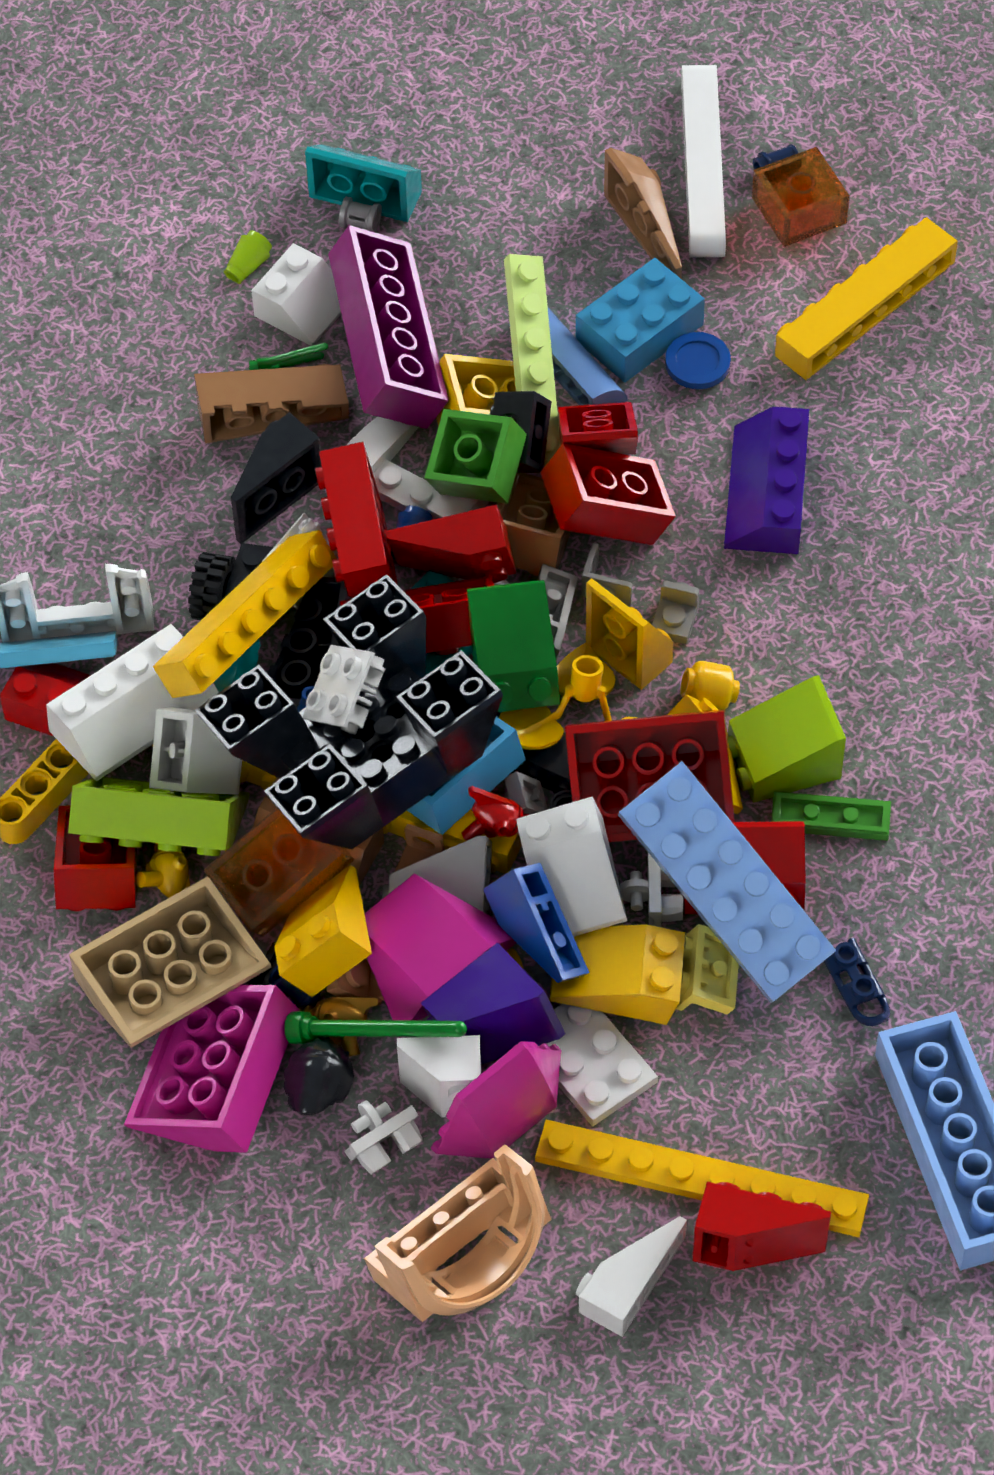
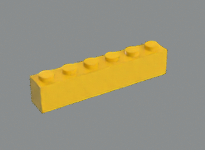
(865, 298)
(245, 614)

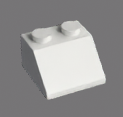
(298, 295)
(438, 1067)

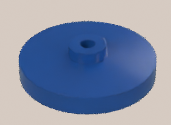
(698, 360)

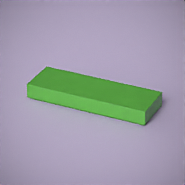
(834, 815)

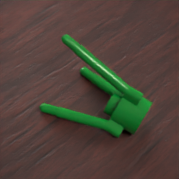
(291, 358)

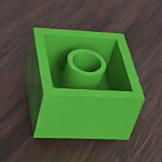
(475, 456)

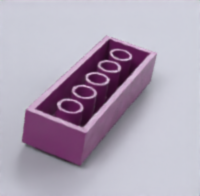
(387, 328)

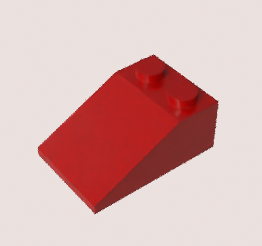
(599, 427)
(456, 545)
(92, 872)

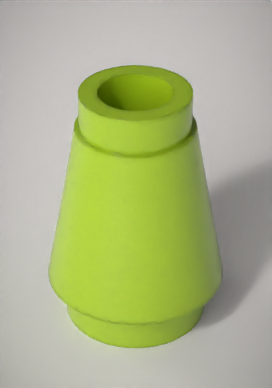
(248, 255)

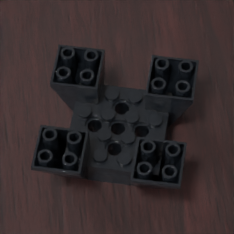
(413, 740)

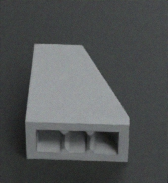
(458, 870)

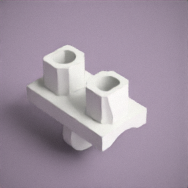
(660, 906)
(400, 1128)

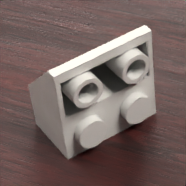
(190, 756)

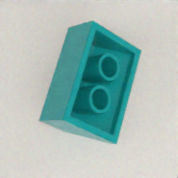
(367, 179)

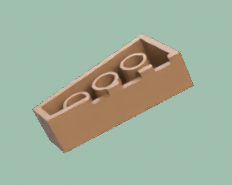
(249, 400)

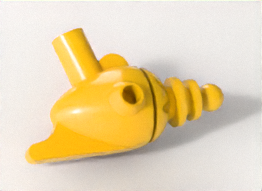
(165, 871)

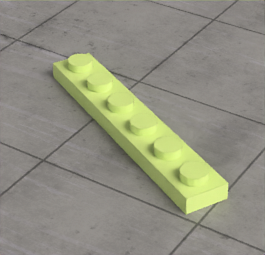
(532, 335)

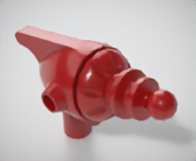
(493, 815)

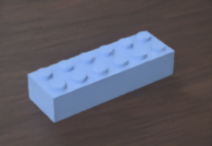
(726, 882)
(947, 1125)

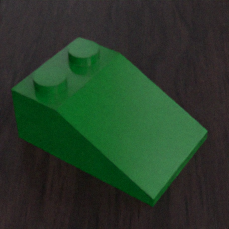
(515, 643)

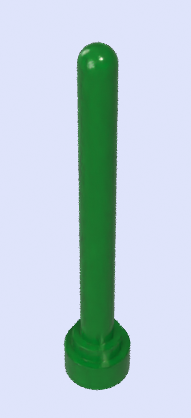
(304, 1027)

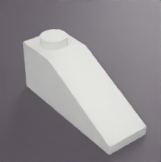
(628, 1277)

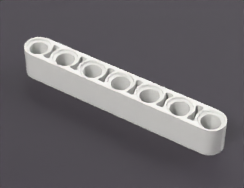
(703, 161)

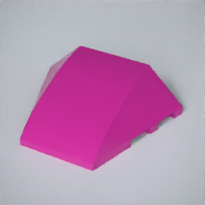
(423, 941)
(502, 1102)

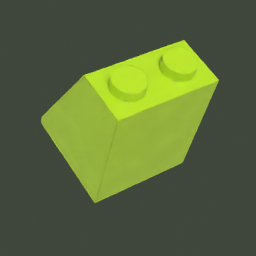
(788, 742)

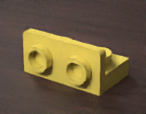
(707, 972)

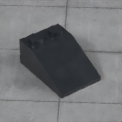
(275, 475)

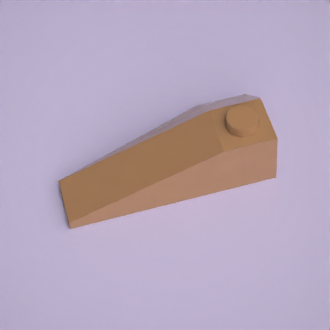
(639, 202)

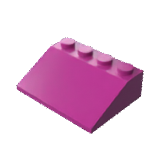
(214, 1071)

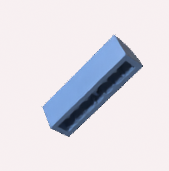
(578, 370)

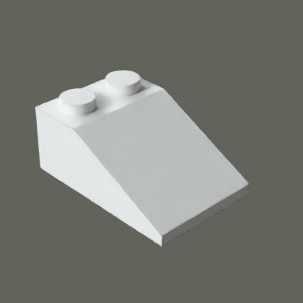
(577, 863)

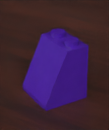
(497, 1003)

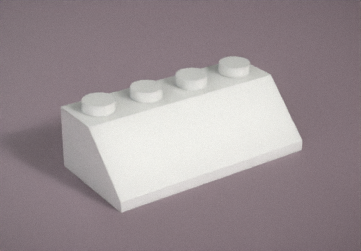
(115, 709)

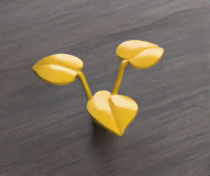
(579, 676)

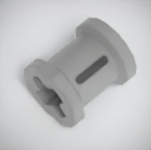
(360, 215)

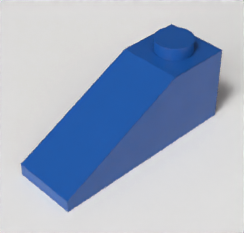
(535, 921)

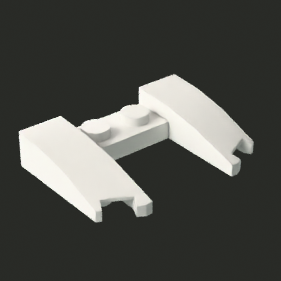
(398, 486)
(126, 613)

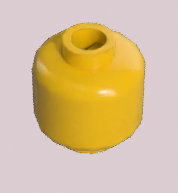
(710, 682)

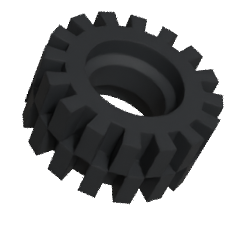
(208, 583)

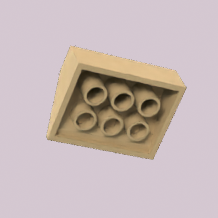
(167, 962)

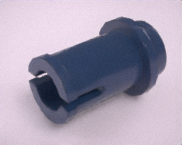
(764, 159)
(298, 997)

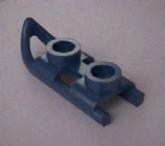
(863, 987)

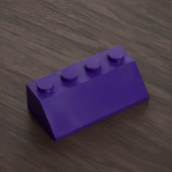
(767, 481)

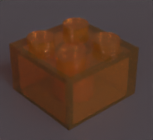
(800, 196)

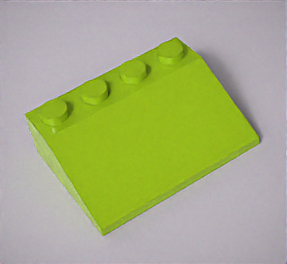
(144, 814)

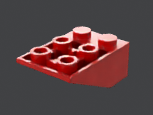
(755, 1229)

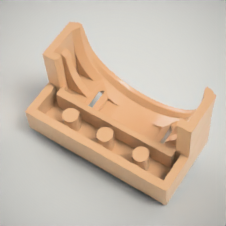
(493, 1196)

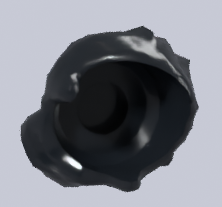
(318, 1076)

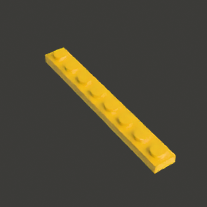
(687, 1172)

